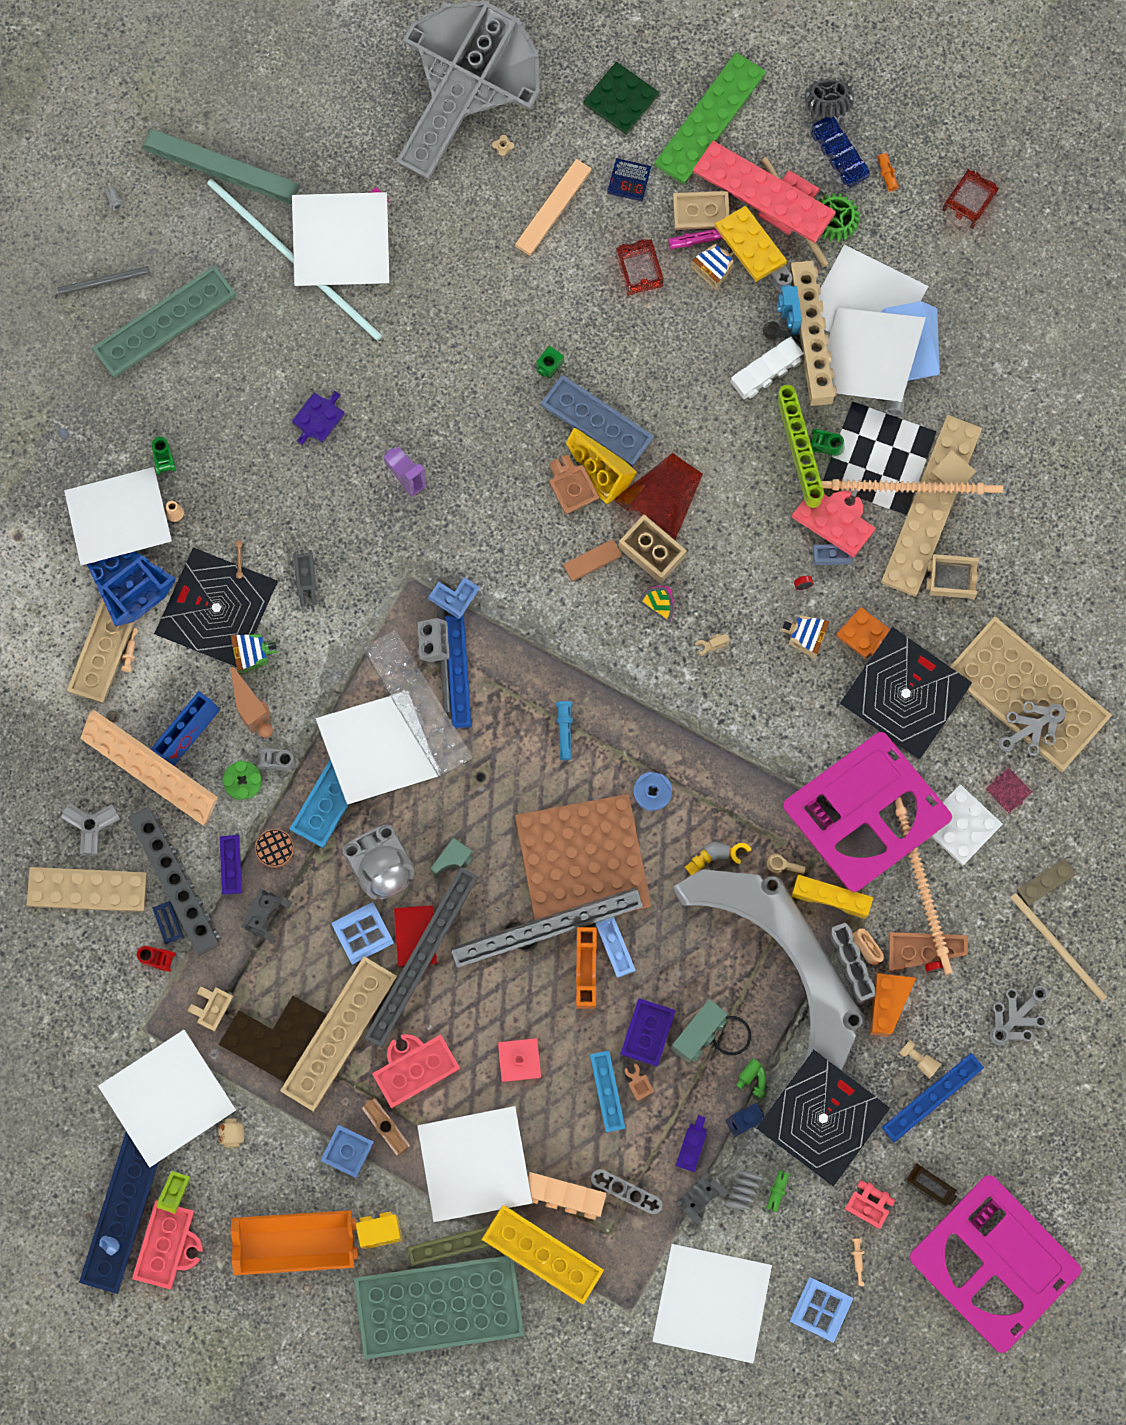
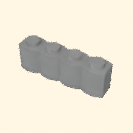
(849, 957)

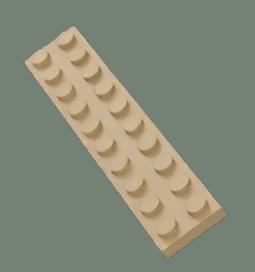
(928, 511)

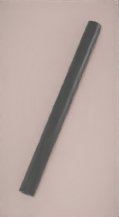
(103, 280)

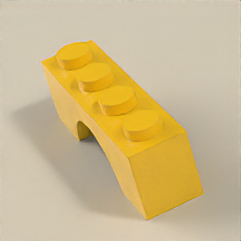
(824, 893)

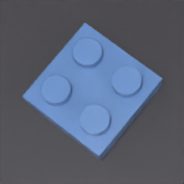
(347, 1151)

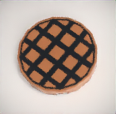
(274, 848)

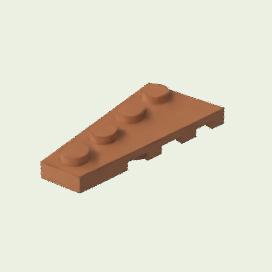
(918, 949)

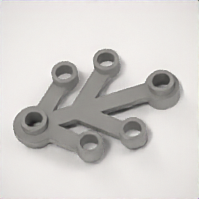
(1035, 726)
(1016, 1017)

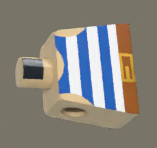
(714, 264)
(806, 634)

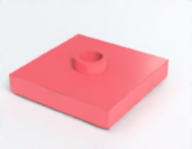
(519, 1060)

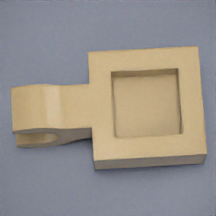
(716, 642)

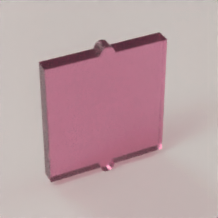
(1008, 790)

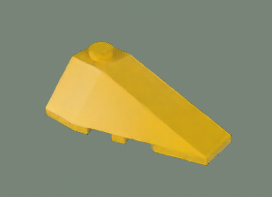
(605, 469)

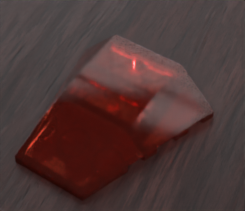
(663, 494)

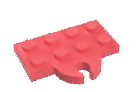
(837, 521)
(414, 1068)
(166, 1247)

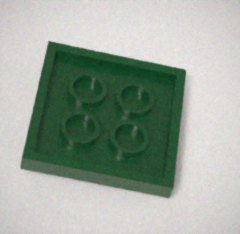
(621, 98)

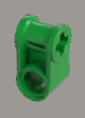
(825, 442)
(162, 459)

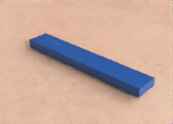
(458, 673)
(932, 1097)

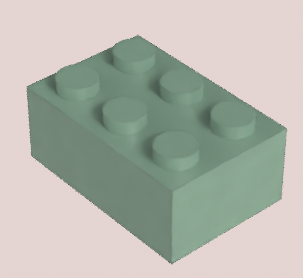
(700, 1032)

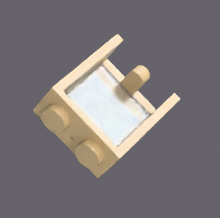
(952, 576)

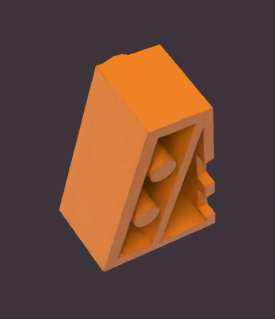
(888, 1002)

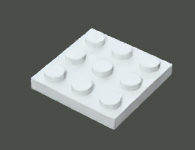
(969, 826)

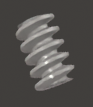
(743, 1192)

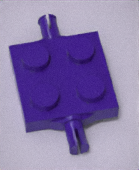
(318, 417)

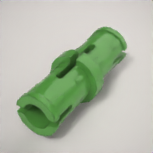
(777, 1191)

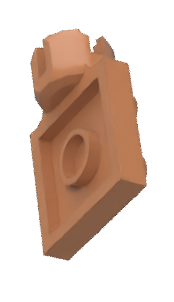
(571, 485)

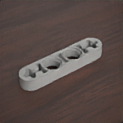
(625, 1194)

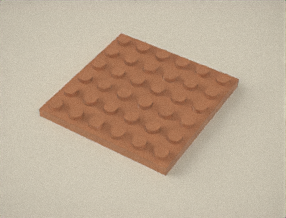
(581, 854)

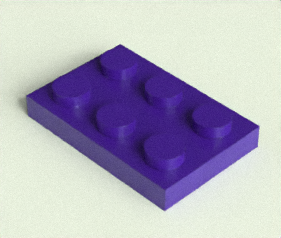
(647, 1032)

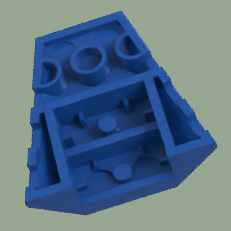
(130, 585)

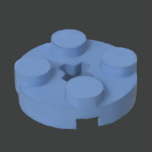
(651, 802)

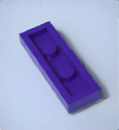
(230, 865)

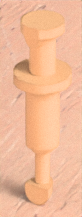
(128, 657)
(858, 1259)

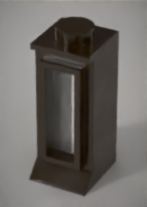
(931, 1186)

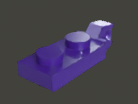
(692, 1145)

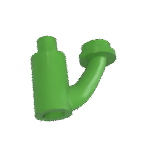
(752, 1070)

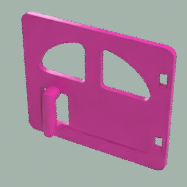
(858, 790)
(1014, 1251)

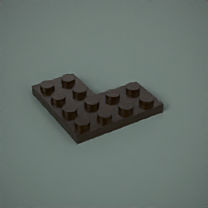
(276, 1048)

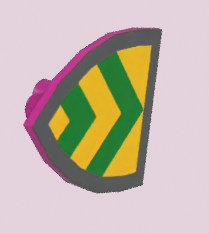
(659, 601)

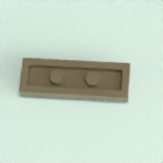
(1046, 882)

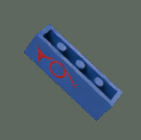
(186, 728)

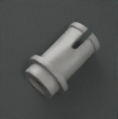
(115, 202)

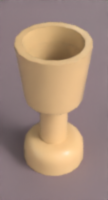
(926, 1064)

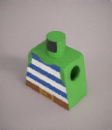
(251, 651)

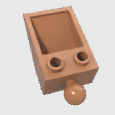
(251, 710)

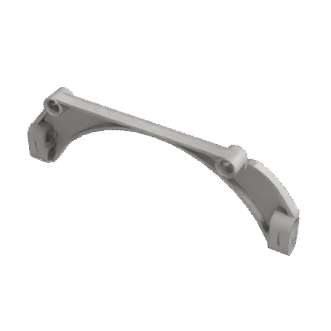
(779, 916)

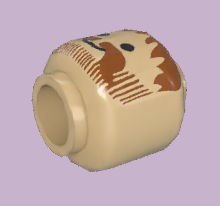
(231, 1133)

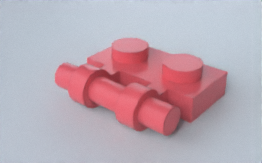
(866, 1209)

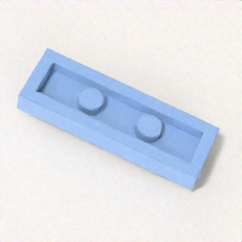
(615, 947)

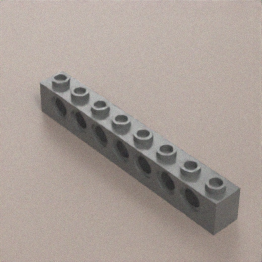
(139, 822)

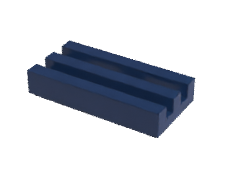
(173, 938)

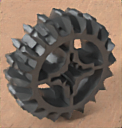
(829, 98)

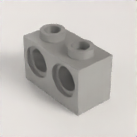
(436, 640)

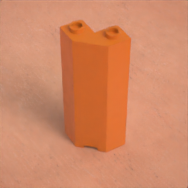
(293, 1242)

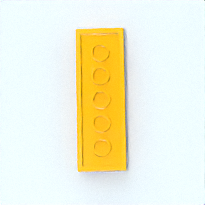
(542, 1254)

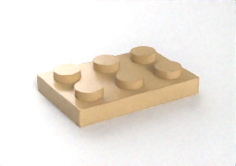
(699, 209)

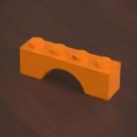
(586, 967)

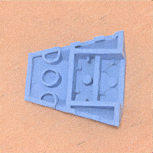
(927, 354)

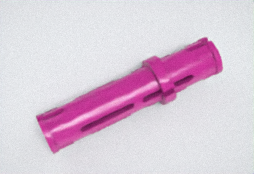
(692, 239)

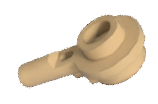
(777, 864)

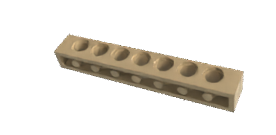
(817, 394)

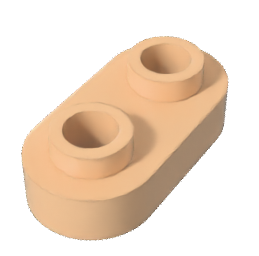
(868, 947)

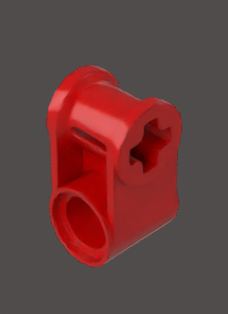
(157, 958)

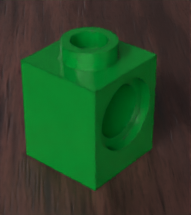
(552, 355)

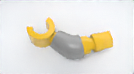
(715, 851)

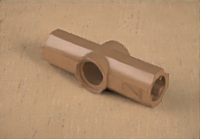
(378, 1116)

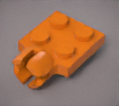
(863, 633)

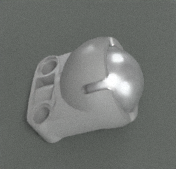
(379, 862)

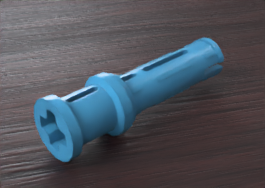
(564, 720)

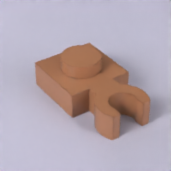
(639, 1085)

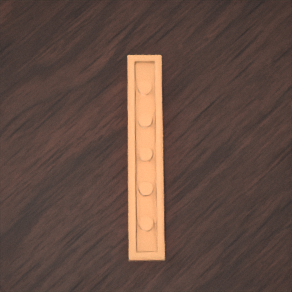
(553, 207)

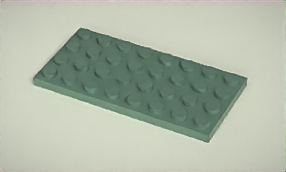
(438, 1307)

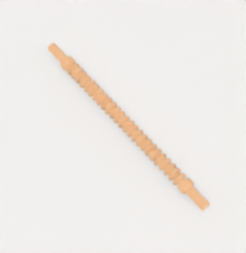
(980, 488)
(942, 951)

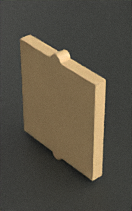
(953, 470)

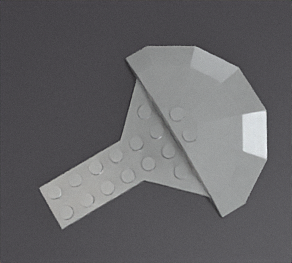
(472, 63)

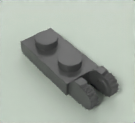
(305, 576)

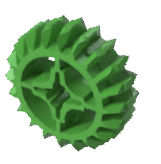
(846, 209)

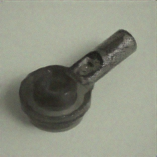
(772, 331)

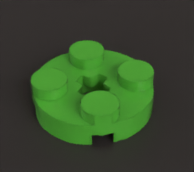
(242, 791)

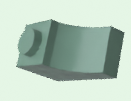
(453, 856)

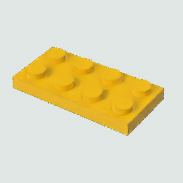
(750, 243)

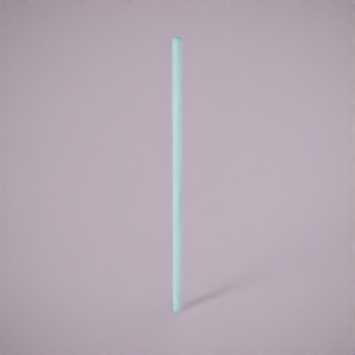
(284, 250)

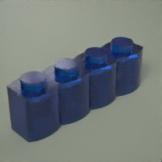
(840, 151)

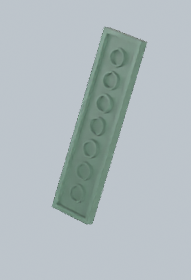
(164, 321)

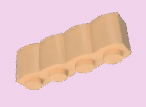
(566, 1195)

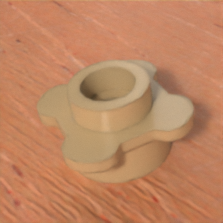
(503, 150)

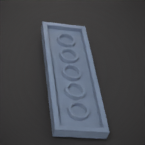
(597, 420)

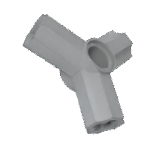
(79, 819)

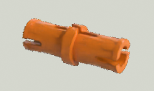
(887, 172)

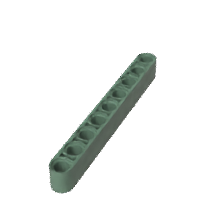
(220, 166)

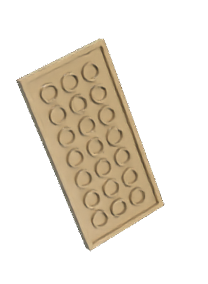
(1010, 672)

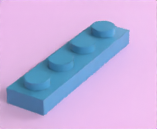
(607, 1091)

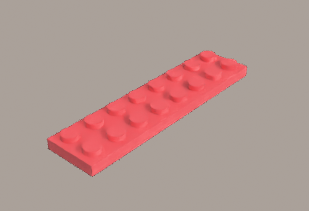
(764, 191)

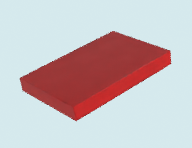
(409, 927)

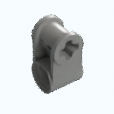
(780, 278)
(271, 759)

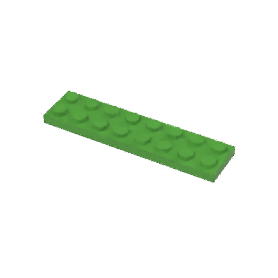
(710, 117)

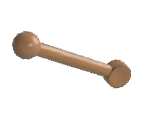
(239, 545)

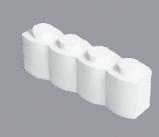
(766, 368)

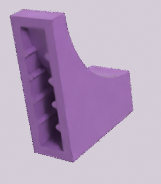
(407, 473)

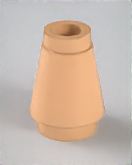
(175, 514)

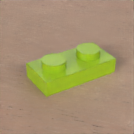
(173, 1192)

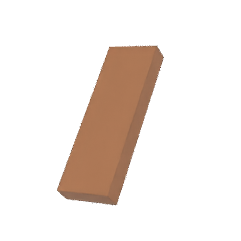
(592, 560)

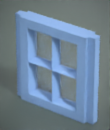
(362, 933)
(821, 1309)

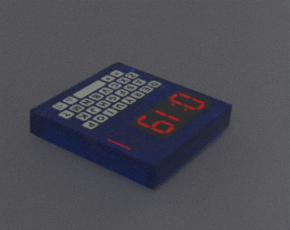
(629, 179)

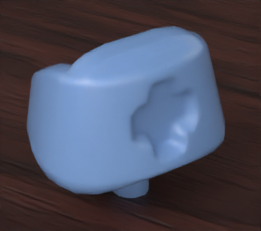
(109, 1244)

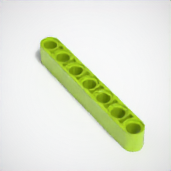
(800, 454)

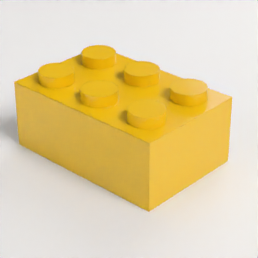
(379, 1231)

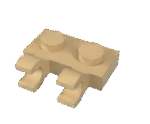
(214, 1009)

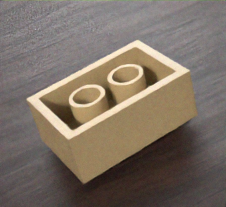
(652, 549)

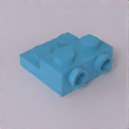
(789, 307)

